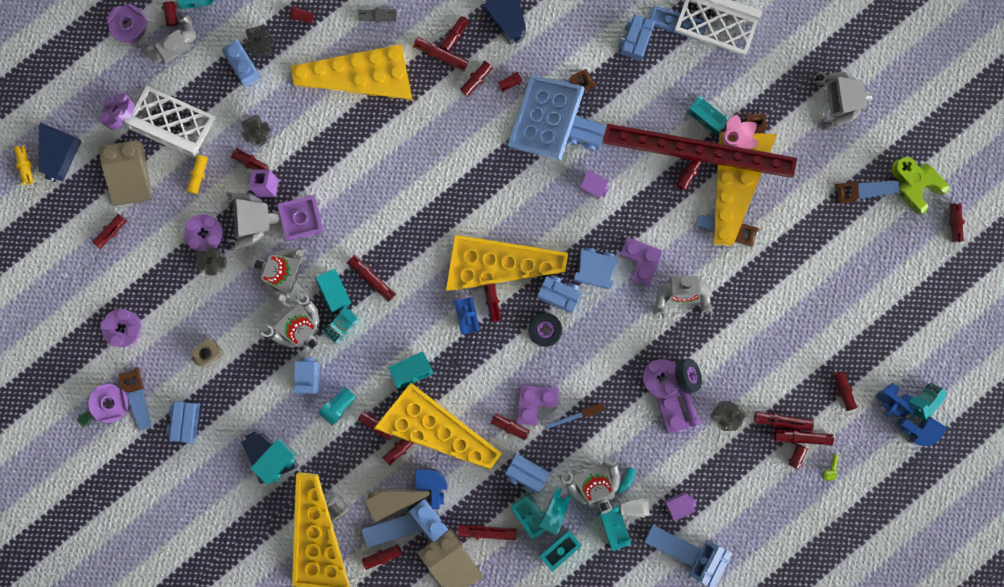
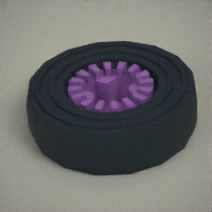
(552, 336)
(688, 376)

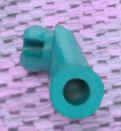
(627, 481)

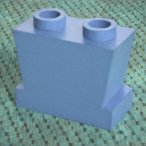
(596, 268)
(307, 376)

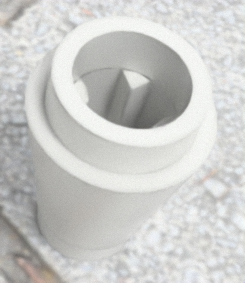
(636, 508)

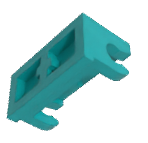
(707, 115)
(332, 291)
(410, 370)
(555, 512)
(529, 515)
(615, 528)

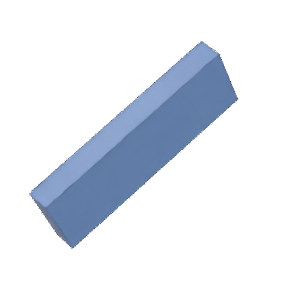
(668, 20)
(389, 530)
(672, 545)

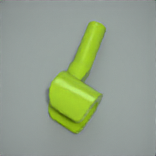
(831, 474)

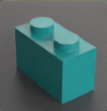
(274, 462)
(560, 549)

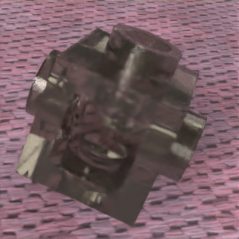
(259, 41)
(256, 130)
(204, 260)
(728, 416)

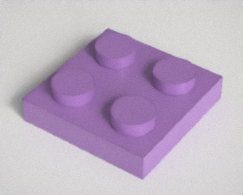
(300, 218)

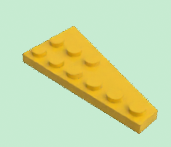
(365, 73)
(735, 192)
(486, 262)
(428, 424)
(315, 547)

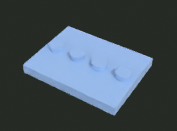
(546, 117)

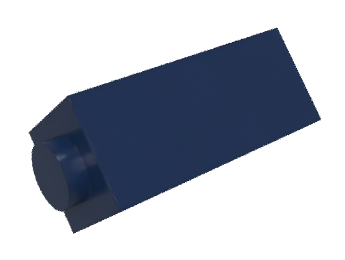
(507, 18)
(56, 152)
(256, 446)

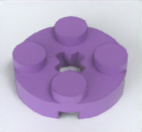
(116, 25)
(116, 110)
(209, 224)
(132, 329)
(653, 384)
(100, 412)

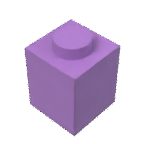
(263, 183)
(594, 185)
(680, 505)

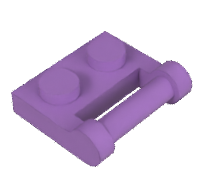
(673, 415)

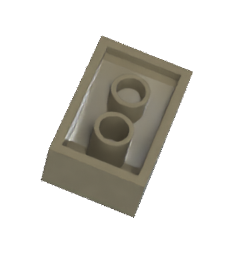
(125, 172)
(388, 501)
(450, 561)

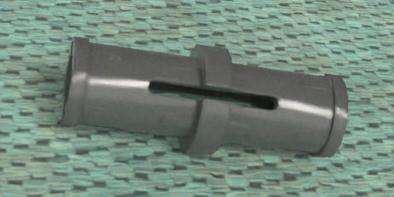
(377, 15)

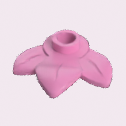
(741, 132)

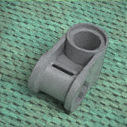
(334, 512)

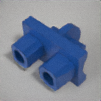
(466, 315)
(893, 403)

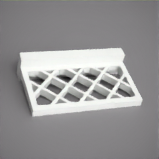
(726, 7)
(166, 137)

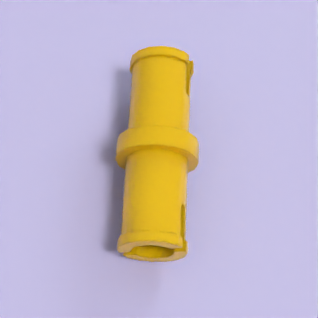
(23, 165)
(197, 174)

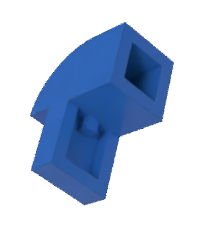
(925, 434)
(432, 480)

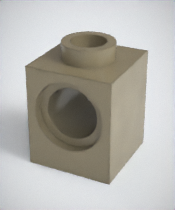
(215, 353)

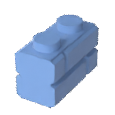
(637, 37)
(241, 63)
(586, 133)
(559, 294)
(183, 421)
(526, 473)
(426, 520)
(710, 564)

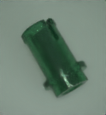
(84, 418)

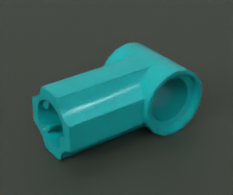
(334, 409)

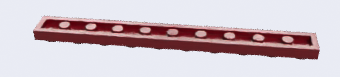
(700, 150)

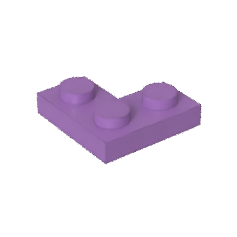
(646, 258)
(531, 398)

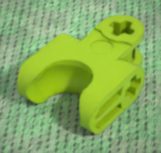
(913, 181)

